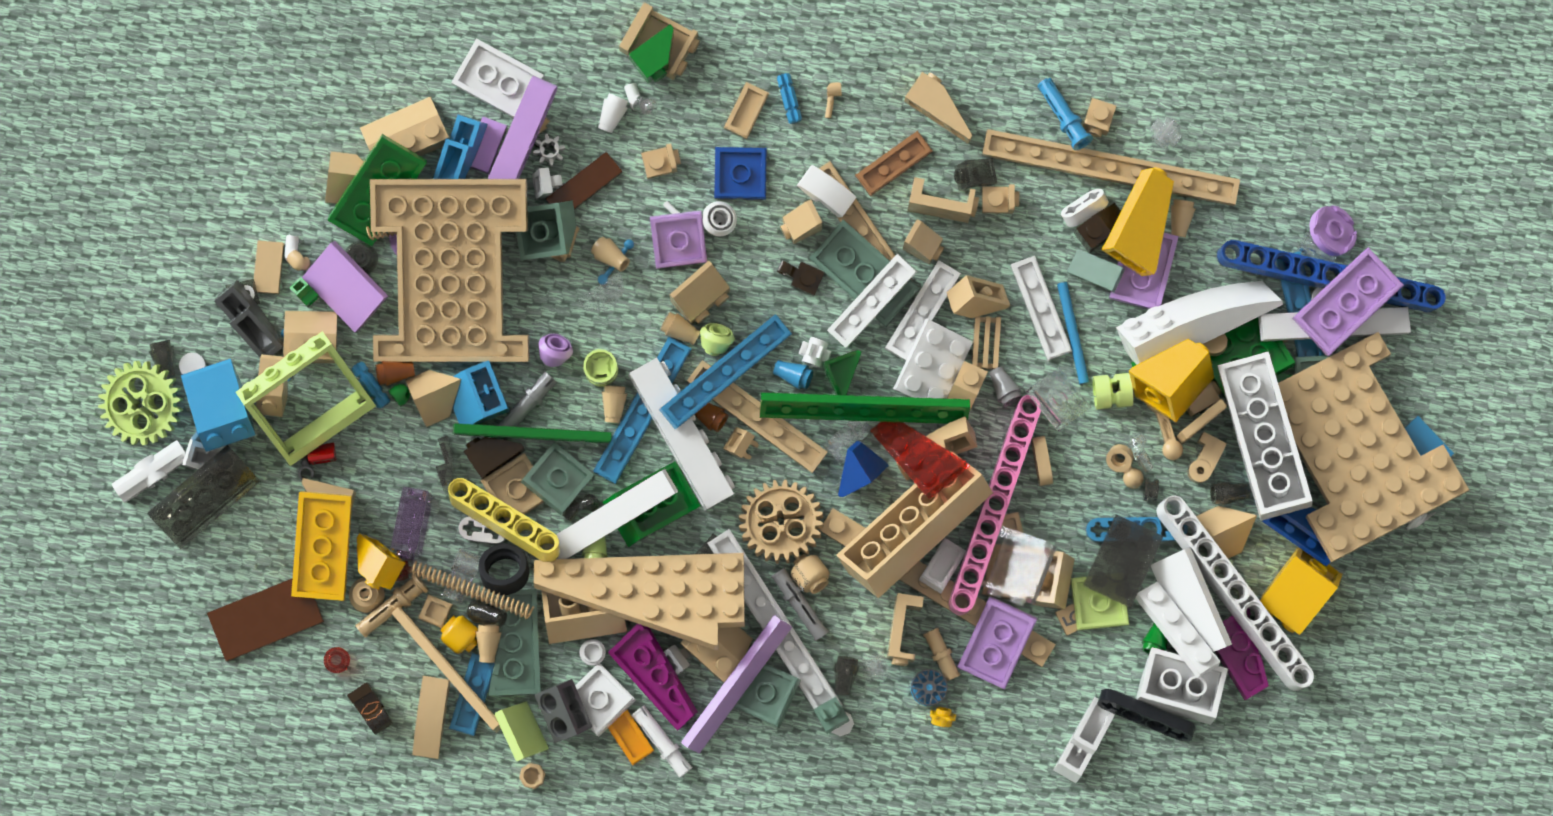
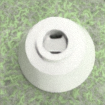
(724, 214)

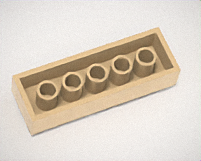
(911, 530)

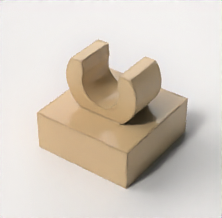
(739, 443)

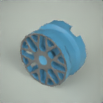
(929, 687)

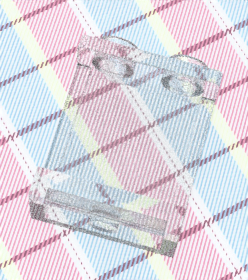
(1019, 567)

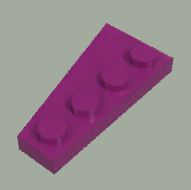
(651, 671)

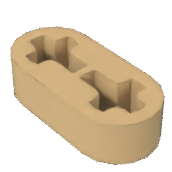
(1042, 461)

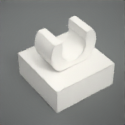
(545, 183)

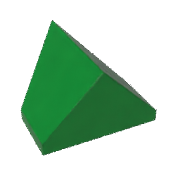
(841, 371)

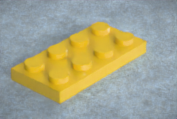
(322, 545)

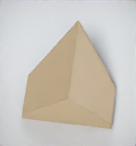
(340, 174)
(433, 395)
(1228, 528)

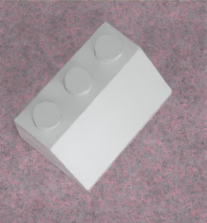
(1175, 688)

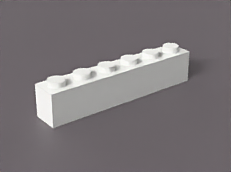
(685, 442)

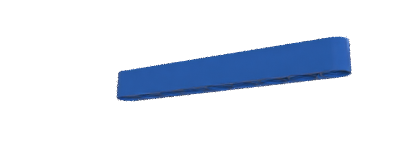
(1318, 273)

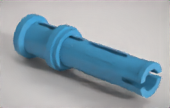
(1069, 122)

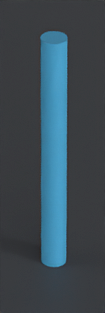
(1073, 333)

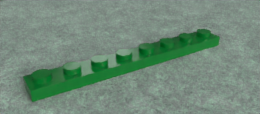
(863, 408)

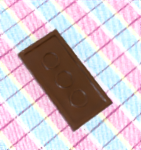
(262, 619)

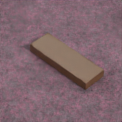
(893, 163)

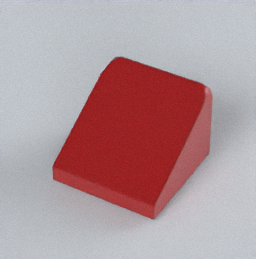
(323, 454)

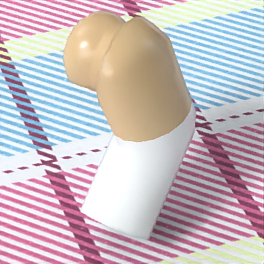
(293, 256)

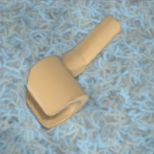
(833, 90)

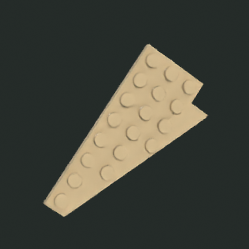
(666, 593)

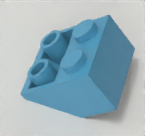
(479, 395)

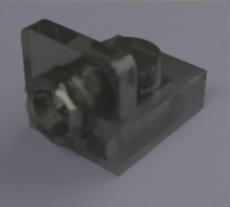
(975, 173)

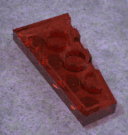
(921, 458)

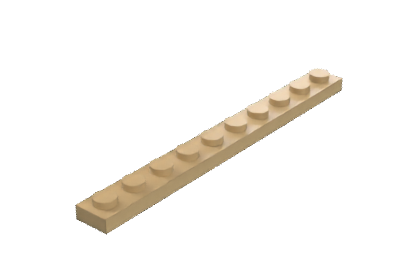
(1106, 166)
(845, 530)

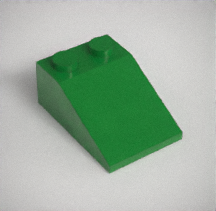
(662, 514)

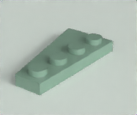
(517, 656)

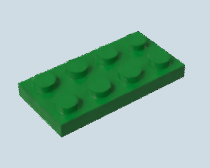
(384, 161)

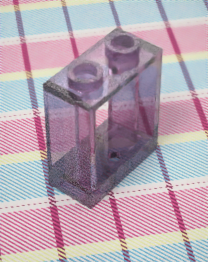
(411, 523)

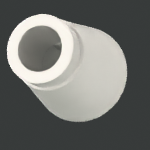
(612, 112)

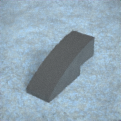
(249, 320)

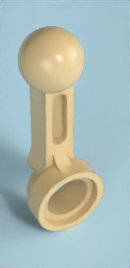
(1172, 448)

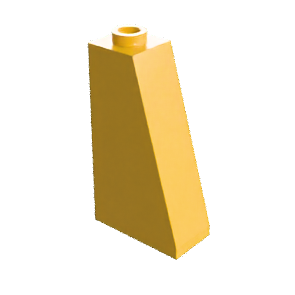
(1142, 222)

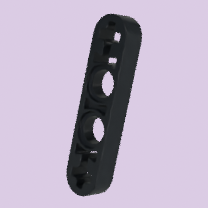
(1146, 715)

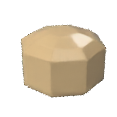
(532, 776)

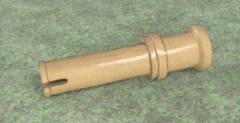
(402, 597)

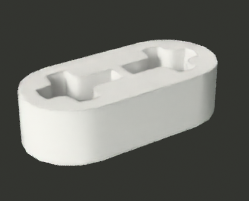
(1084, 207)
(478, 536)

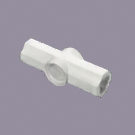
(150, 471)

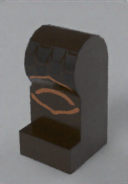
(370, 708)

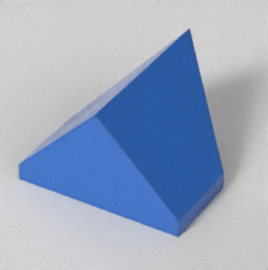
(860, 468)

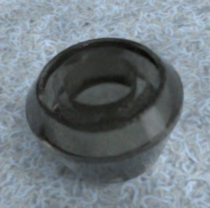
(370, 258)

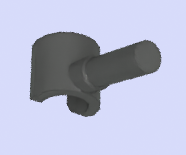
(305, 464)

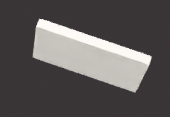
(1187, 588)

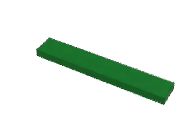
(531, 433)

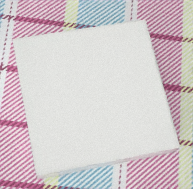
(603, 698)

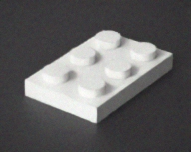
(494, 77)
(933, 362)

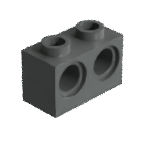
(563, 711)

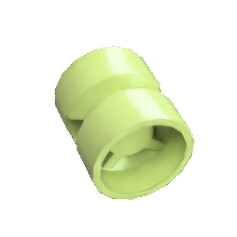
(600, 368)
(1103, 390)

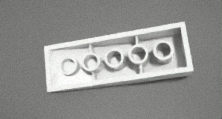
(1195, 318)
(1265, 436)

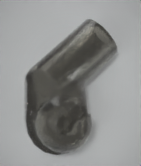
(581, 502)

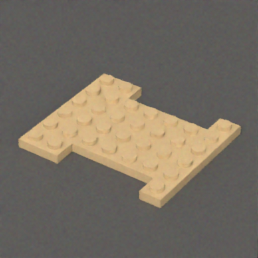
(449, 267)
(1361, 452)

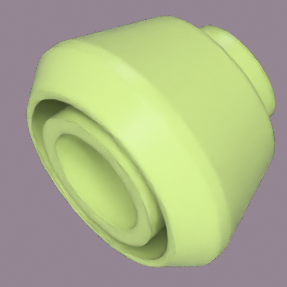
(716, 338)

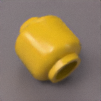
(459, 634)

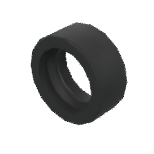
(501, 552)

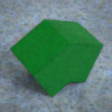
(304, 292)

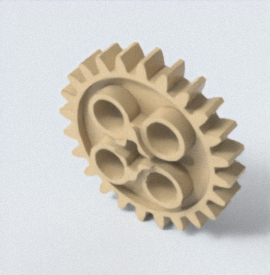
(784, 544)

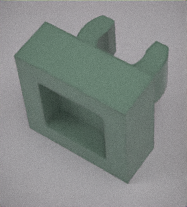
(831, 715)

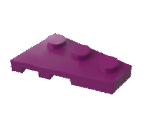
(1242, 660)

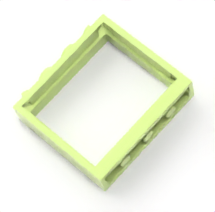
(324, 426)

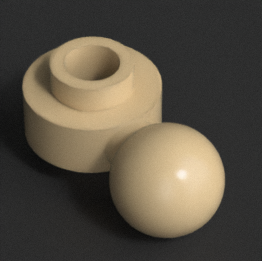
(1132, 477)

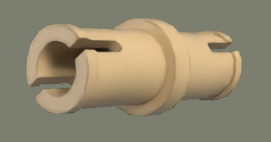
(941, 654)

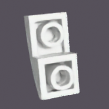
(827, 190)

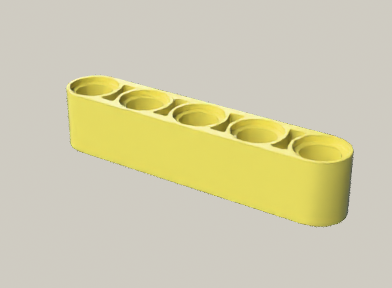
(509, 530)

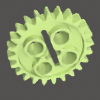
(127, 421)

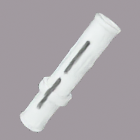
(661, 741)

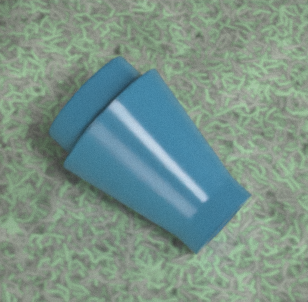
(795, 374)

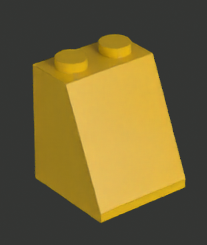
(1173, 378)
(1300, 591)

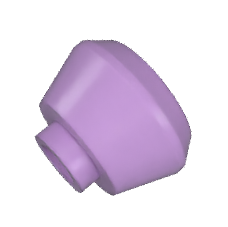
(554, 350)

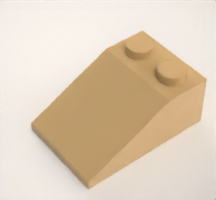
(1055, 585)

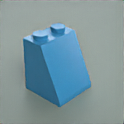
(216, 406)

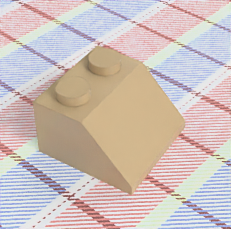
(700, 293)
(303, 325)
(732, 645)

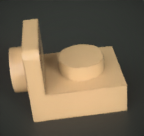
(1099, 117)
(661, 161)
(1000, 199)

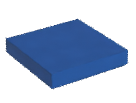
(740, 173)

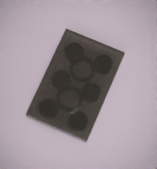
(1122, 561)

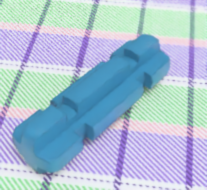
(789, 98)
(370, 385)

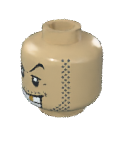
(810, 573)

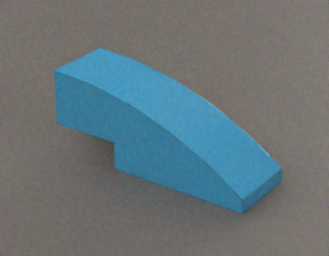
(460, 149)

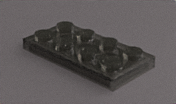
(203, 497)

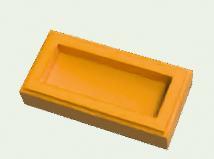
(630, 738)

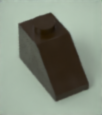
(1097, 228)
(491, 454)

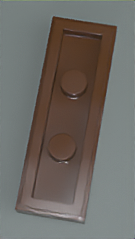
(587, 182)

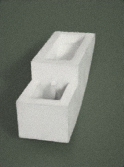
(1084, 742)

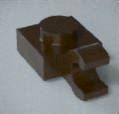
(804, 277)

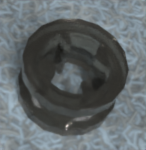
(1150, 489)

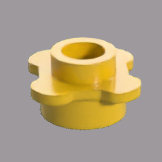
(942, 717)

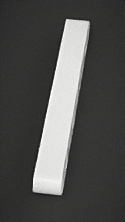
(1247, 598)

